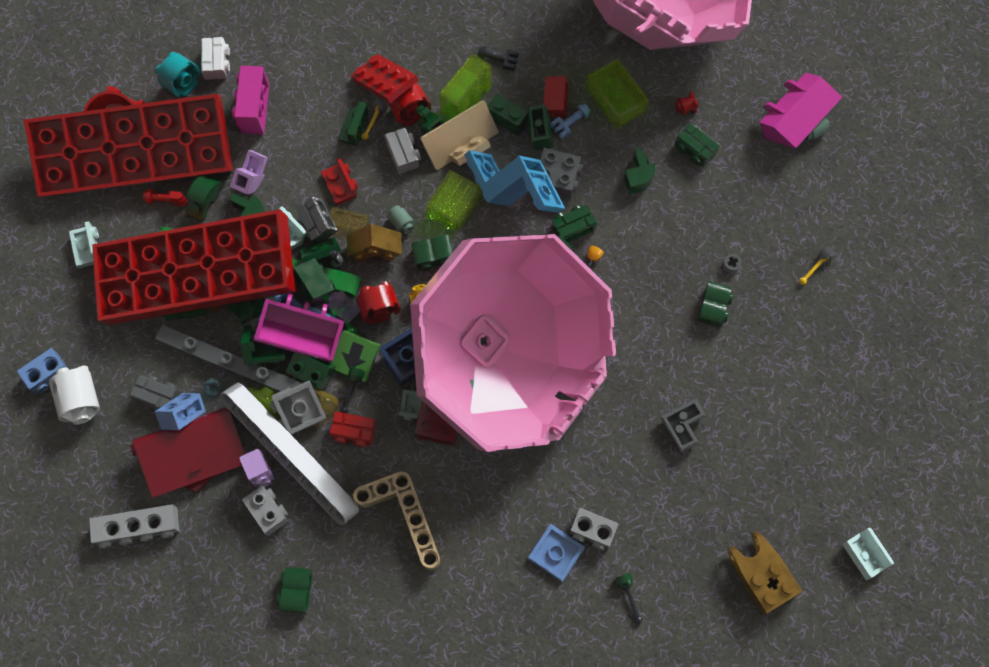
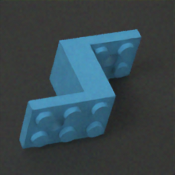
(514, 181)

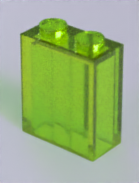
(453, 201)

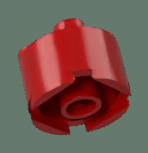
(406, 104)
(377, 303)

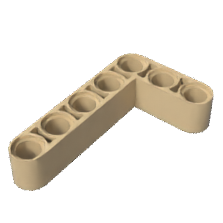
(408, 511)

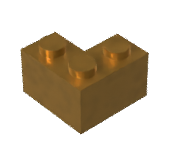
(372, 242)

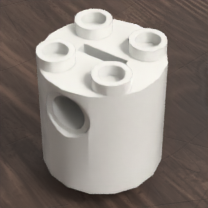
(74, 395)

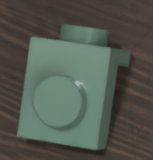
(410, 405)

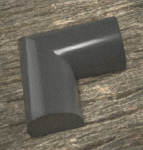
(678, 423)

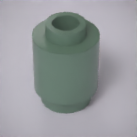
(820, 129)
(401, 220)

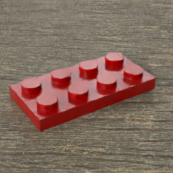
(384, 78)

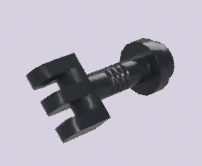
(508, 59)

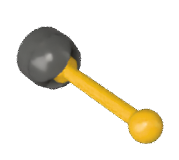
(379, 106)
(826, 255)

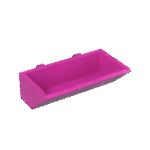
(798, 110)
(299, 329)

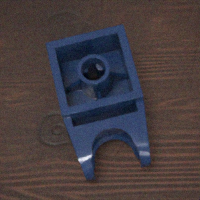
(392, 356)

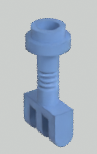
(583, 110)

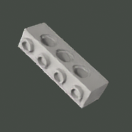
(101, 526)

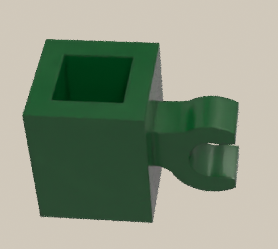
(429, 119)

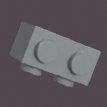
(265, 510)

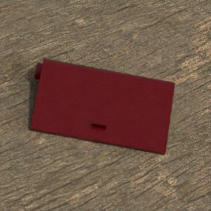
(189, 454)

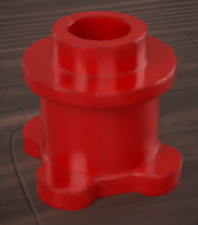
(687, 104)

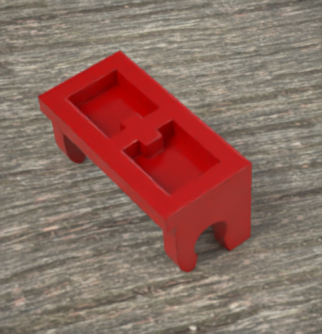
(556, 96)

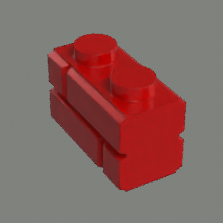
(352, 429)

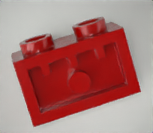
(339, 182)

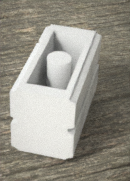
(213, 58)

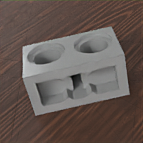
(595, 524)

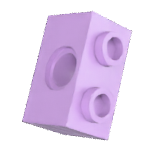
(257, 468)

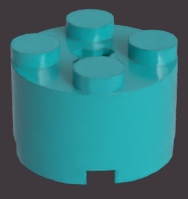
(177, 74)

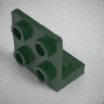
(257, 352)

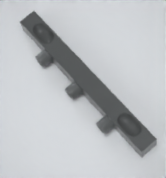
(223, 360)

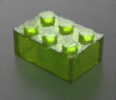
(466, 87)
(617, 93)

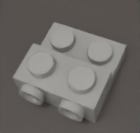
(297, 407)

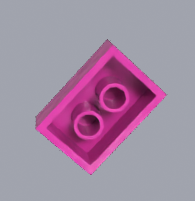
(251, 100)

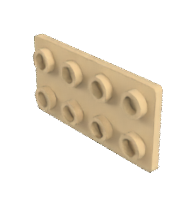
(459, 135)

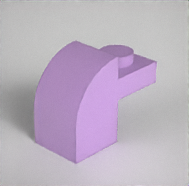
(251, 174)

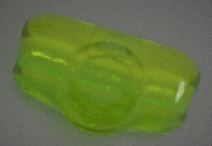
(264, 396)

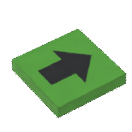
(355, 352)

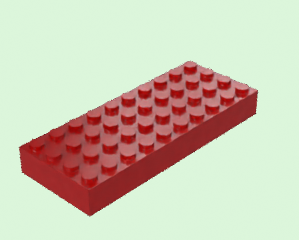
(128, 145)
(193, 267)

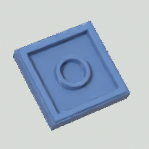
(556, 553)

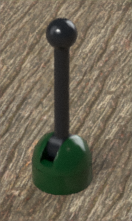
(355, 375)
(625, 582)

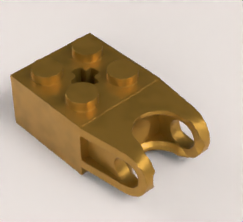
(756, 572)

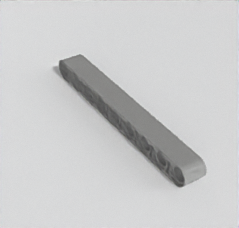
(289, 453)

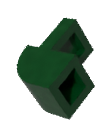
(641, 177)
(201, 194)
(245, 205)

